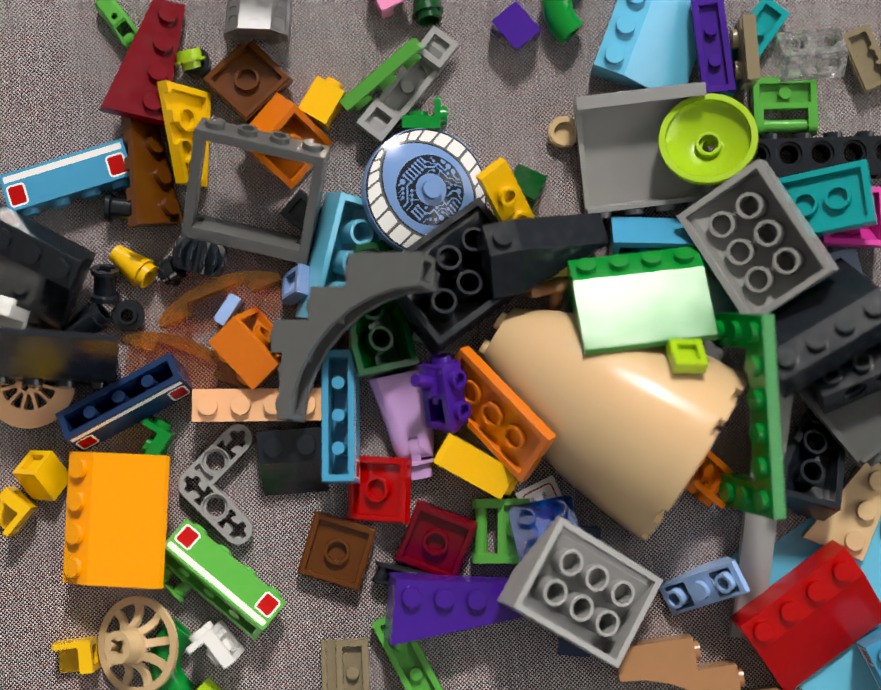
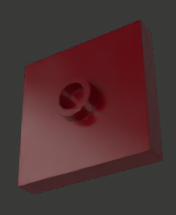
(435, 540)

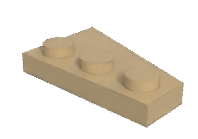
(858, 515)

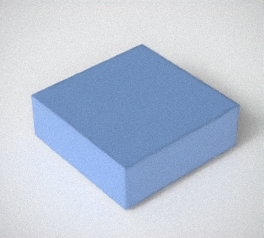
(295, 284)

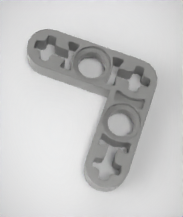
(210, 477)

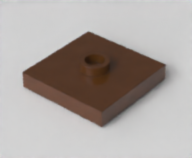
(247, 80)
(337, 551)

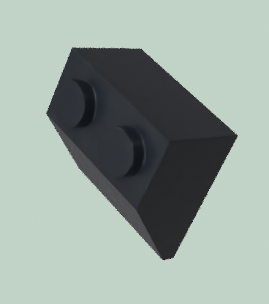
(291, 461)

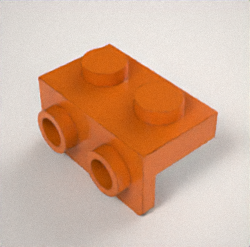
(707, 480)

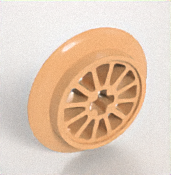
(39, 416)

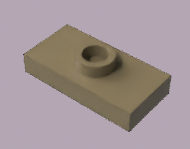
(864, 58)

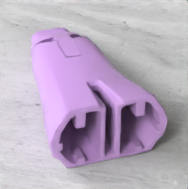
(405, 420)

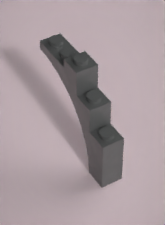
(332, 310)

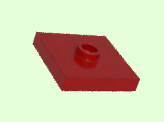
(382, 490)

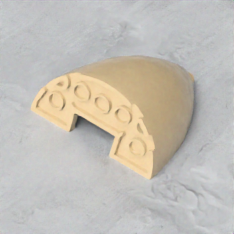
(619, 418)

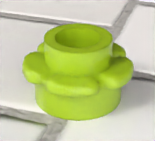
(189, 58)

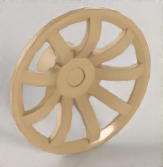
(130, 644)

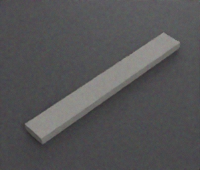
(758, 537)

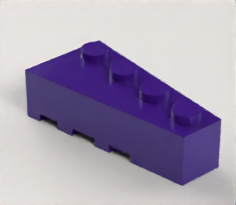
(441, 604)

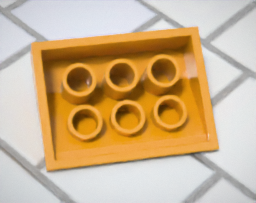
(116, 519)

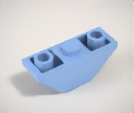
(704, 585)

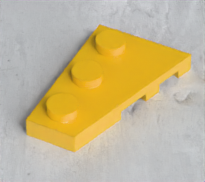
(182, 111)

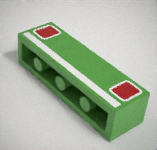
(222, 579)

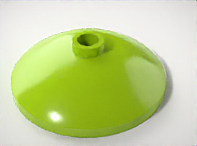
(708, 122)

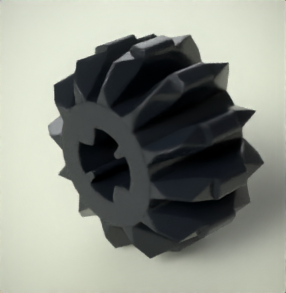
(199, 257)

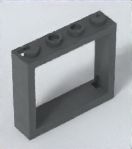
(241, 235)

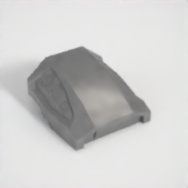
(258, 20)

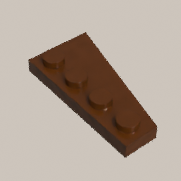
(151, 181)

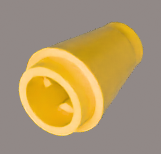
(133, 266)

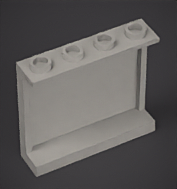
(622, 152)

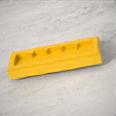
(503, 192)

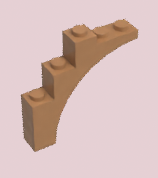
(675, 662)

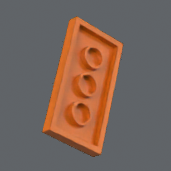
(503, 418)

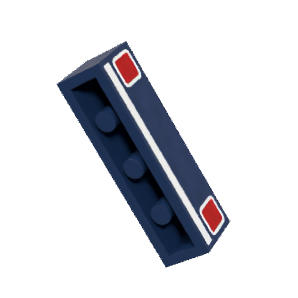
(125, 403)

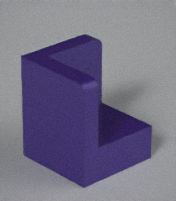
(515, 26)

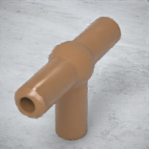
(554, 288)

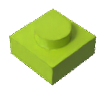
(687, 356)

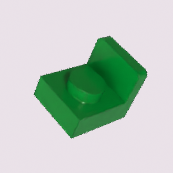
(420, 119)
(163, 439)

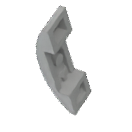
(400, 98)

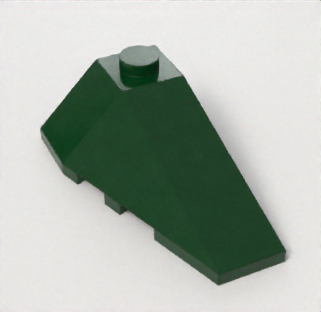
(382, 337)

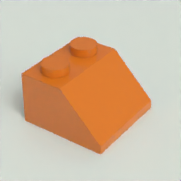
(286, 117)
(247, 347)

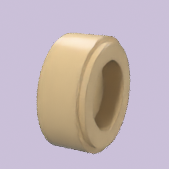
(562, 132)

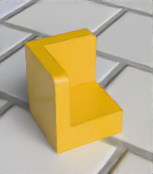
(42, 475)
(14, 510)
(78, 654)

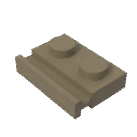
(745, 42)
(345, 664)

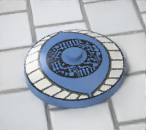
(418, 184)

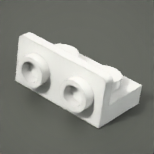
(221, 643)

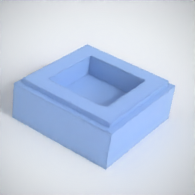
(228, 309)

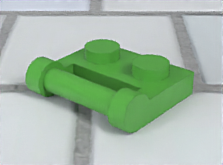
(773, 95)
(506, 545)

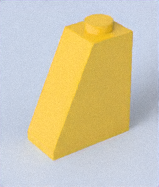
(475, 466)

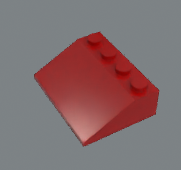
(809, 615)

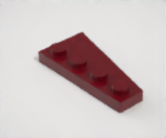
(148, 60)

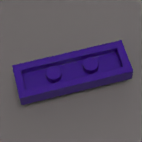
(712, 46)

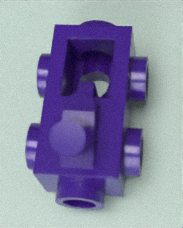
(443, 393)

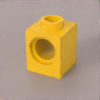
(322, 101)

